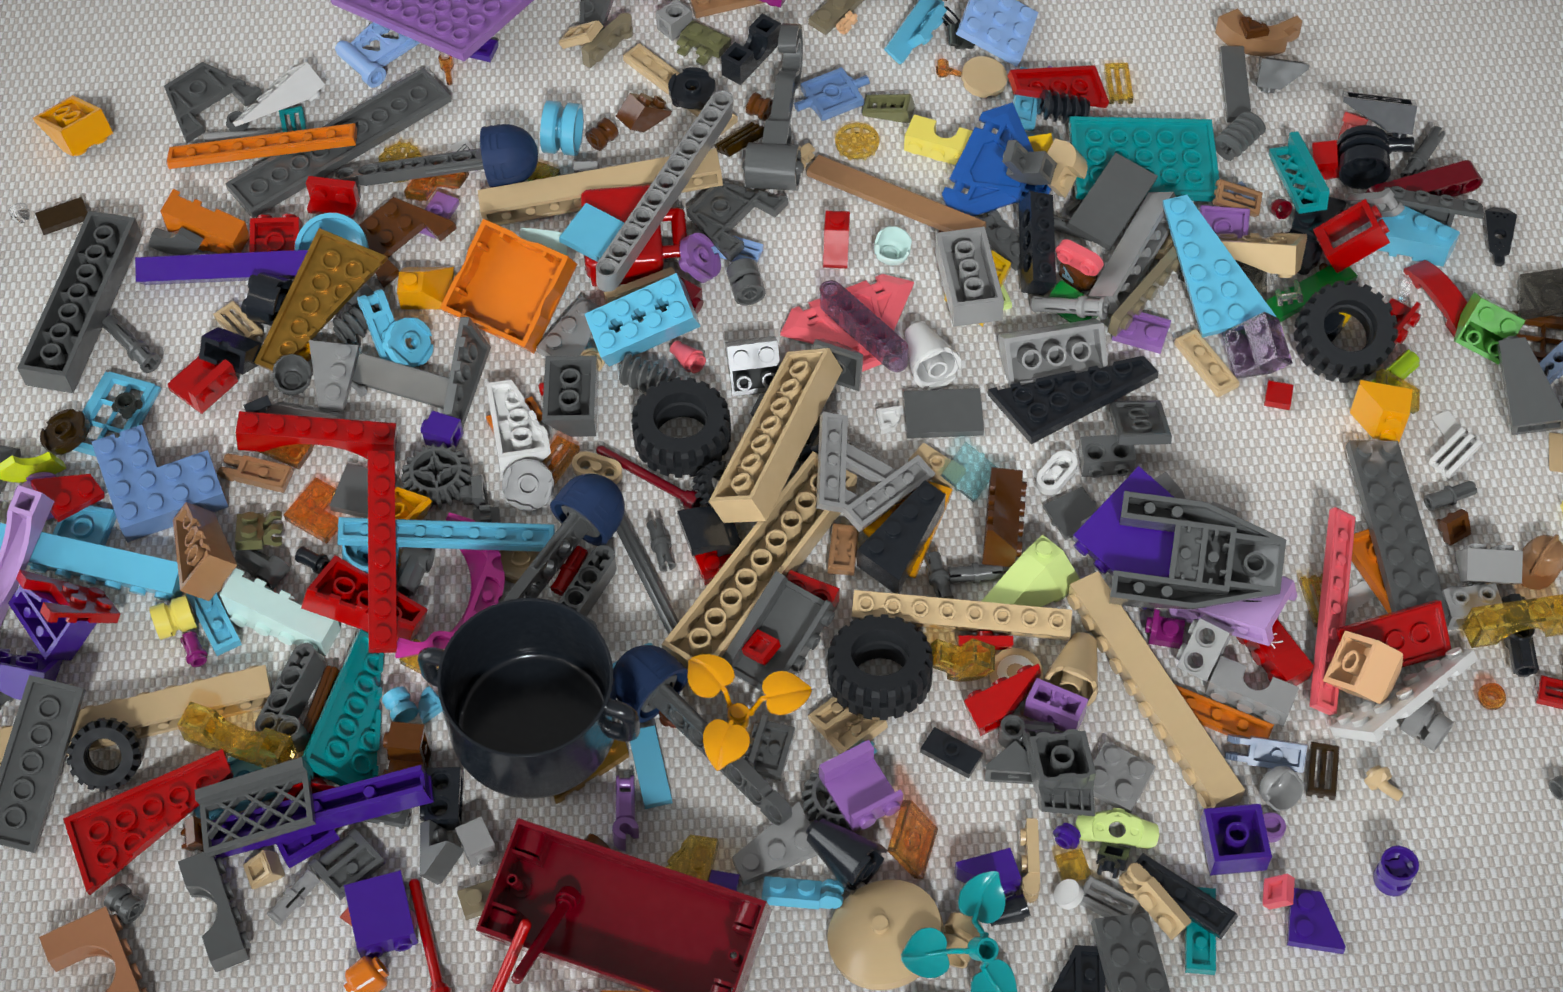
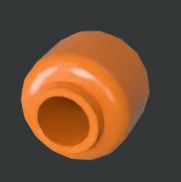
(366, 975)

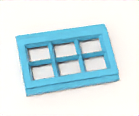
(99, 397)

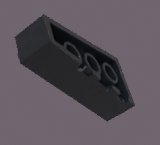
(900, 540)

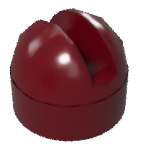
(1284, 206)

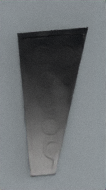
(1066, 397)

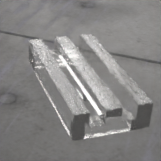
(1288, 296)

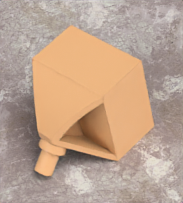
(1364, 667)

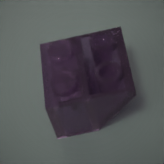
(1257, 346)

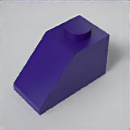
(999, 861)

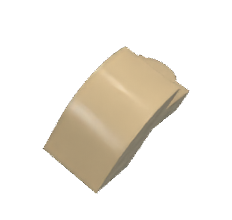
(1068, 167)

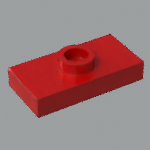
(999, 642)

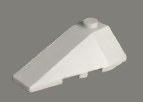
(289, 89)
(515, 426)

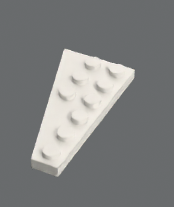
(1404, 699)

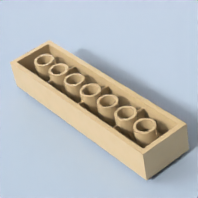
(776, 436)

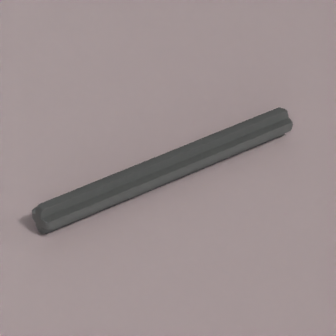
(647, 575)

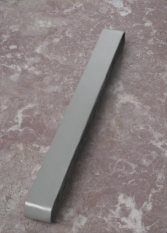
(663, 191)

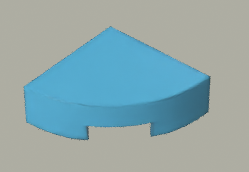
(429, 705)

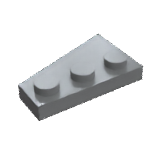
(571, 333)
(333, 372)
(775, 848)

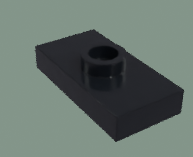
(951, 752)

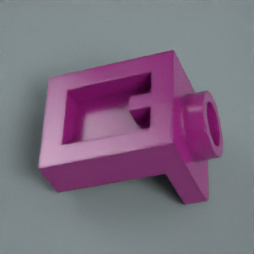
(1164, 630)

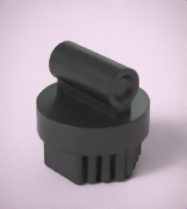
(957, 41)

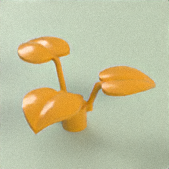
(729, 740)

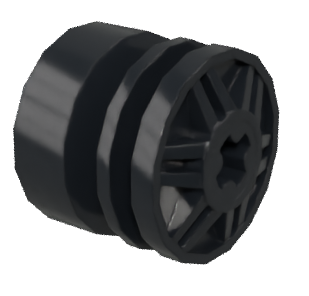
(1363, 157)

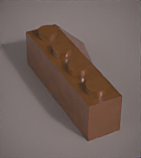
(1002, 517)

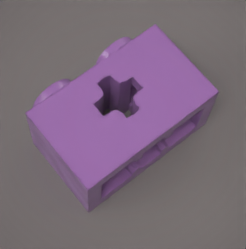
(1055, 705)

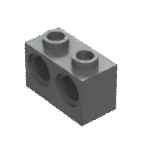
(1106, 450)

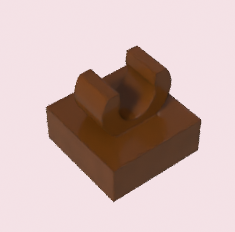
(1454, 526)
(193, 834)

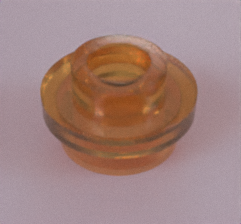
(1493, 690)

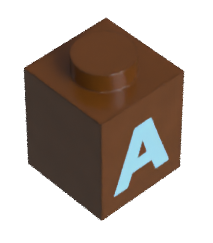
(1076, 278)

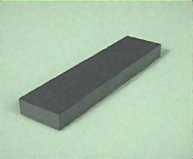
(1234, 81)

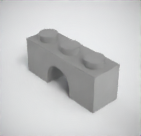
(1270, 703)

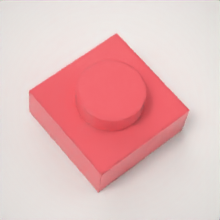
(1278, 891)

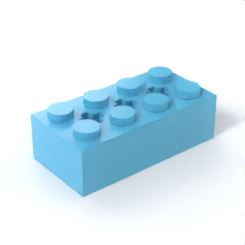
(653, 330)

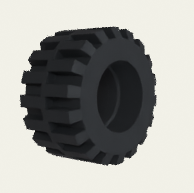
(91, 774)

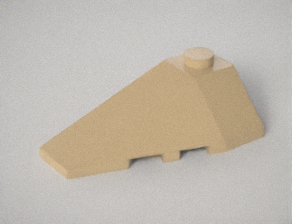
(1275, 254)

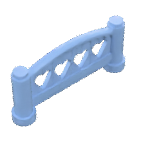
(369, 62)

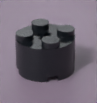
(265, 297)

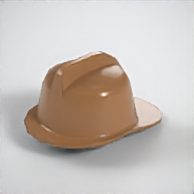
(1542, 561)

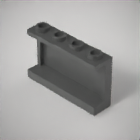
(787, 615)

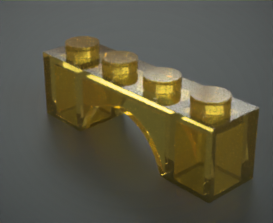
(1494, 622)
(210, 730)

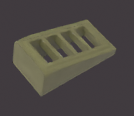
(902, 112)

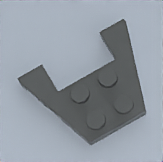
(199, 90)
(723, 208)

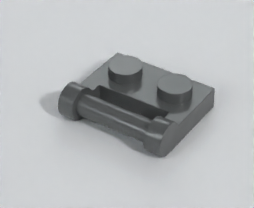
(352, 868)

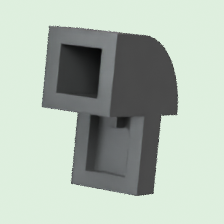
(1026, 166)

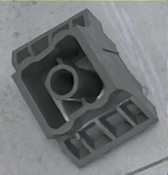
(1061, 771)

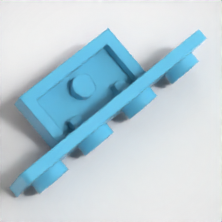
(916, 29)

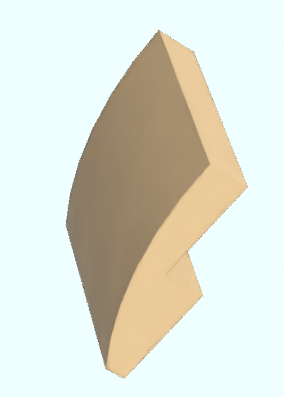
(844, 728)

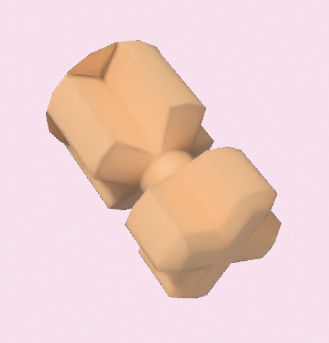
(844, 24)

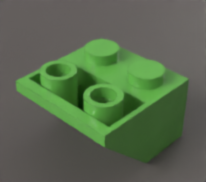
(1485, 324)

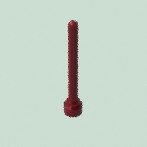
(686, 497)
(566, 902)

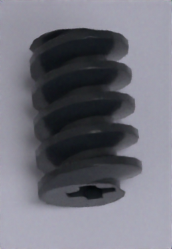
(1062, 106)

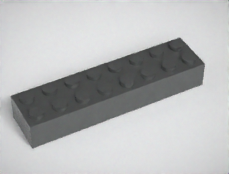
(80, 302)

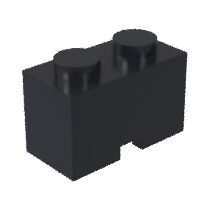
(235, 348)

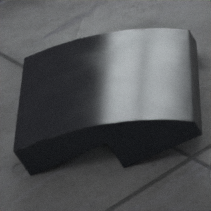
(707, 532)

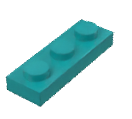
(1200, 946)

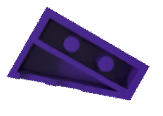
(53, 640)

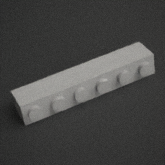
(1134, 252)

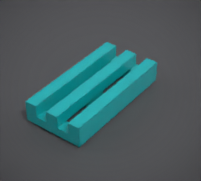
(290, 111)

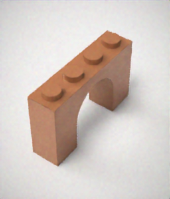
(90, 937)

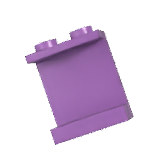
(859, 787)

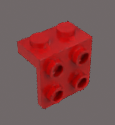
(203, 383)

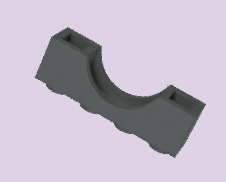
(224, 940)

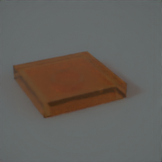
(912, 839)

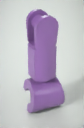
(625, 813)

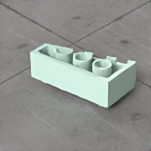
(276, 614)

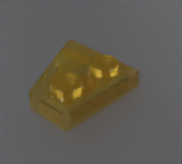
(695, 857)

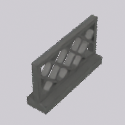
(246, 787)

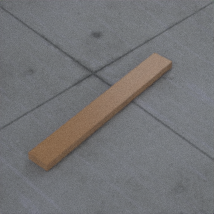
(890, 196)

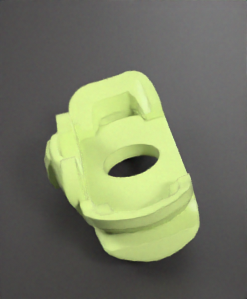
(1138, 831)

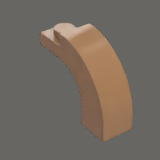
(1275, 43)

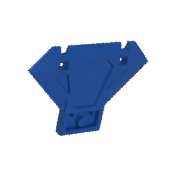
(982, 167)

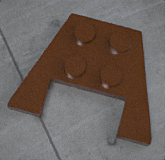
(397, 224)

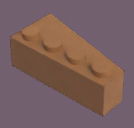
(201, 552)

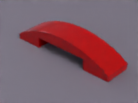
(1440, 290)

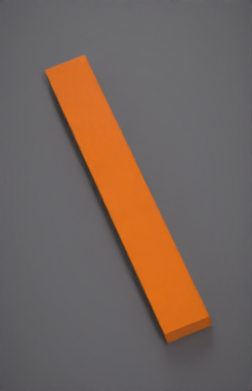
(262, 146)

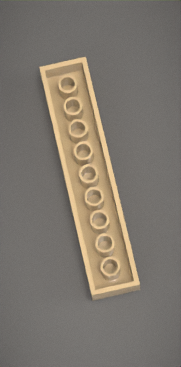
(769, 547)

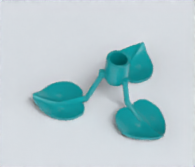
(927, 952)

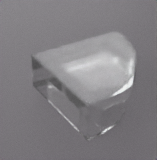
(1404, 288)

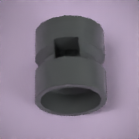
(746, 281)

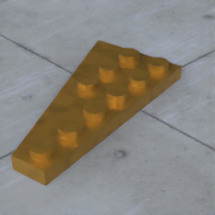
(322, 286)

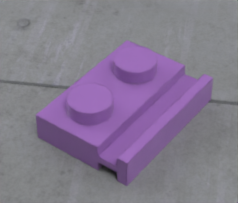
(1145, 332)

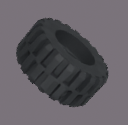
(1367, 309)
(677, 400)
(875, 694)

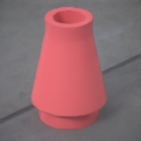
(689, 357)

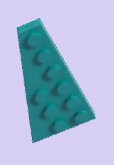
(349, 727)

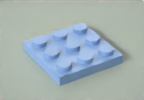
(998, 27)

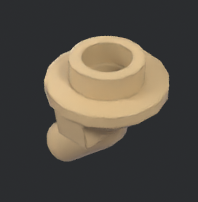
(1377, 779)

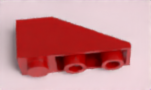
(1001, 699)

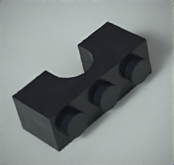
(742, 61)

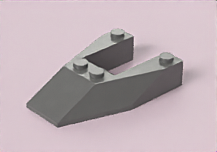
(1212, 556)

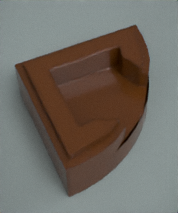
(1252, 28)

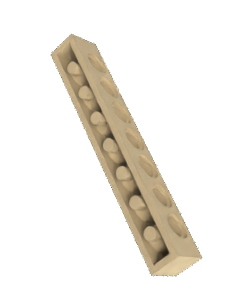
(966, 615)

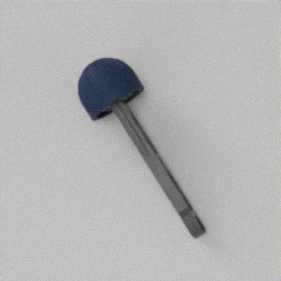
(505, 154)
(589, 510)
(651, 683)

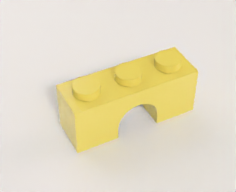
(922, 140)

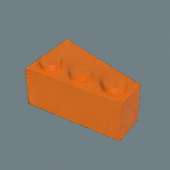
(219, 230)

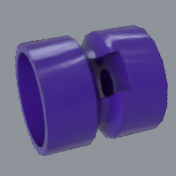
(1396, 871)

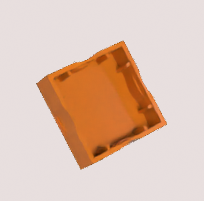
(509, 286)

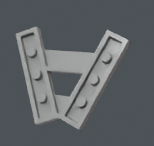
(837, 455)

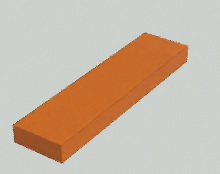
(1223, 717)

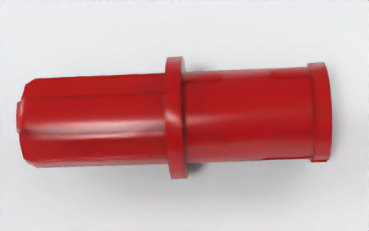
(569, 570)

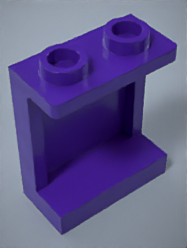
(380, 915)

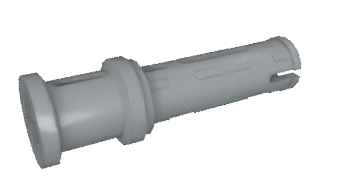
(1082, 306)

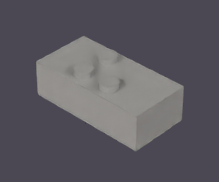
(969, 276)

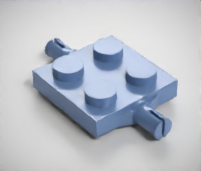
(832, 94)

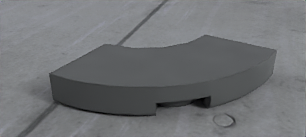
(175, 243)

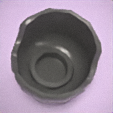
(291, 374)

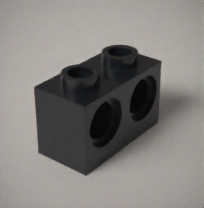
(447, 798)

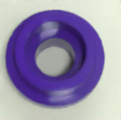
(1067, 836)

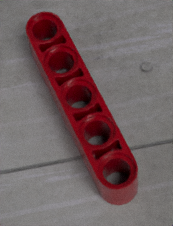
(1446, 180)

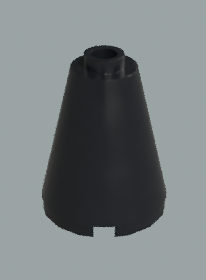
(845, 853)

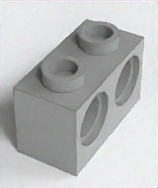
(1209, 650)

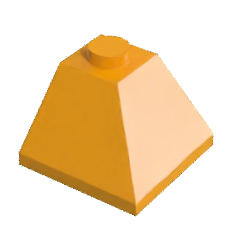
(423, 287)

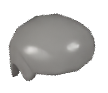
(1281, 788)

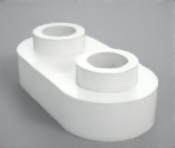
(1056, 475)

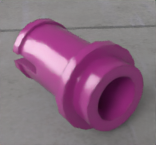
(195, 654)

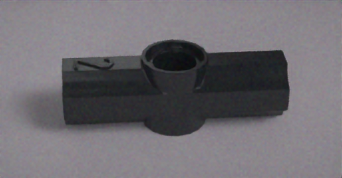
(1521, 649)

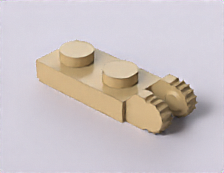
(1030, 861)
(1154, 900)

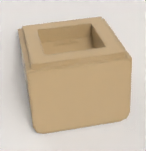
(263, 869)

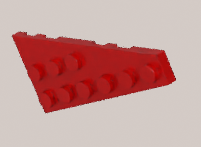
(125, 825)

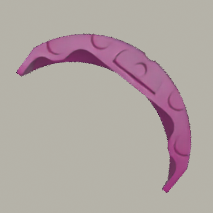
(486, 590)

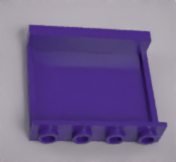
(1124, 546)

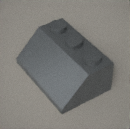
(571, 394)

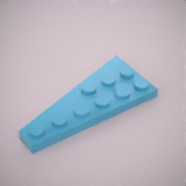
(1215, 282)

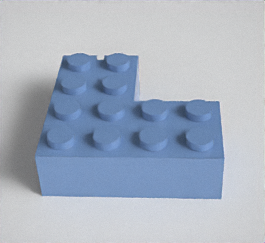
(150, 495)

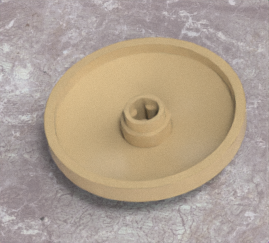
(874, 929)

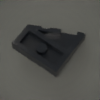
(1314, 219)

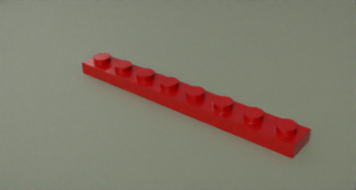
(381, 553)

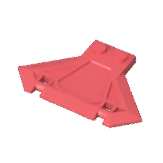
(885, 305)

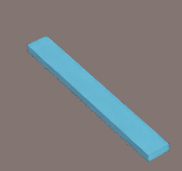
(453, 534)

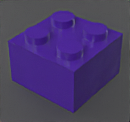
(1235, 839)

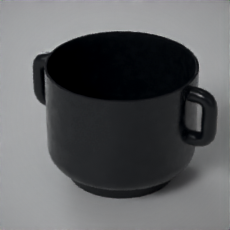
(529, 697)

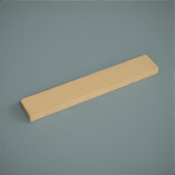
(659, 73)

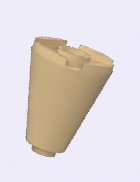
(1077, 667)

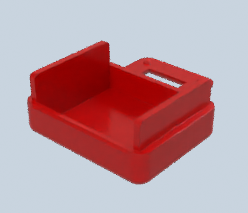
(620, 203)

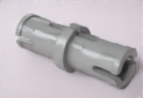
(293, 897)

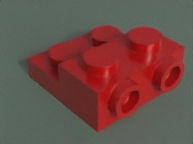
(274, 233)

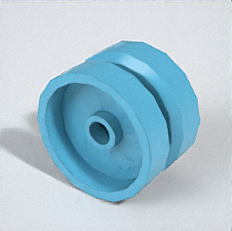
(561, 128)

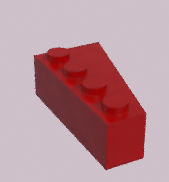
(342, 595)

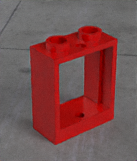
(1358, 246)

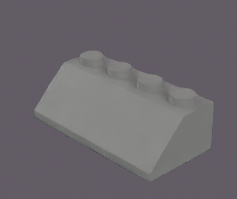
(1052, 350)

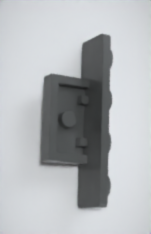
(1439, 208)

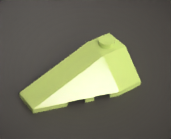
(1036, 577)

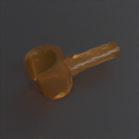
(447, 65)
(943, 69)

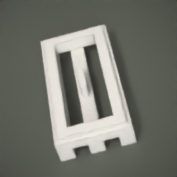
(1467, 439)

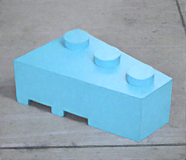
(1419, 237)

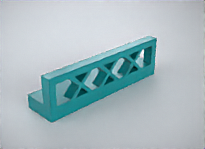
(1307, 175)

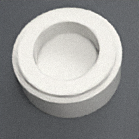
(1068, 894)

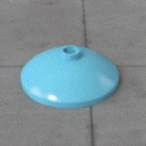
(333, 223)

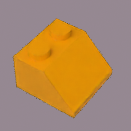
(1382, 409)

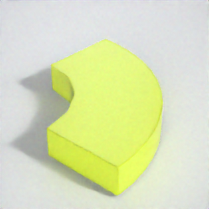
(18, 469)

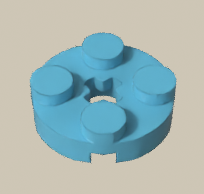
(395, 343)

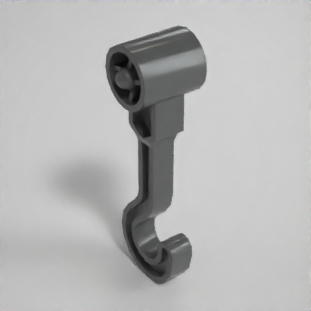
(776, 161)

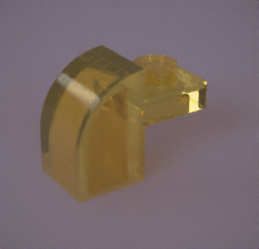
(964, 663)

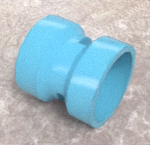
(399, 703)

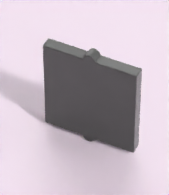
(1069, 511)

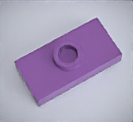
(443, 206)

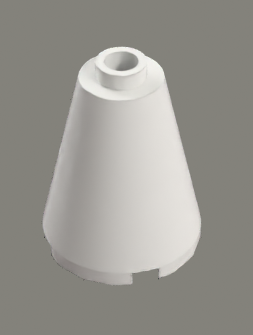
(930, 357)

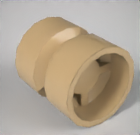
(958, 933)

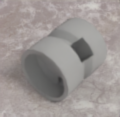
(1428, 726)

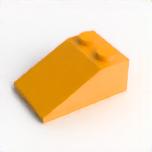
(74, 125)

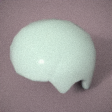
(892, 245)

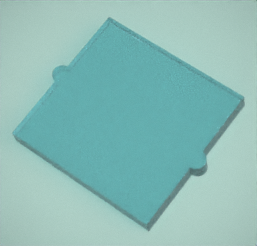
(968, 472)

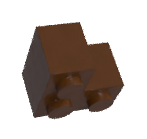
(407, 746)

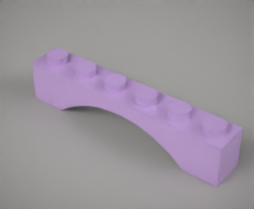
(23, 527)

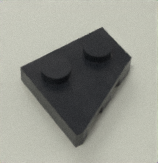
(1082, 972)

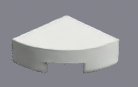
(888, 418)

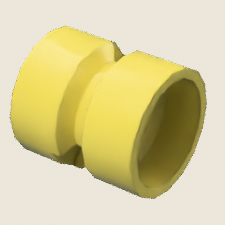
(173, 617)

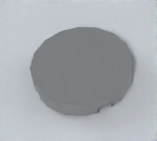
(528, 484)

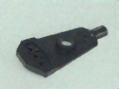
(1500, 222)

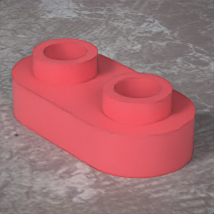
(1079, 257)

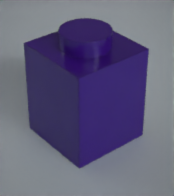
(441, 429)

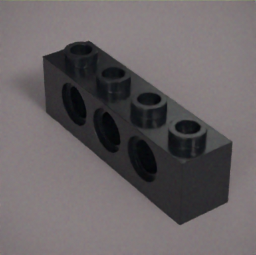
(1037, 243)

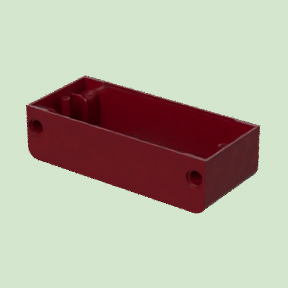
(633, 919)

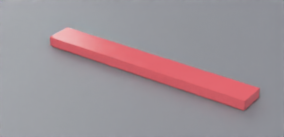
(1332, 606)

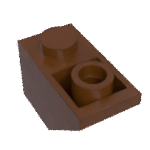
(642, 112)

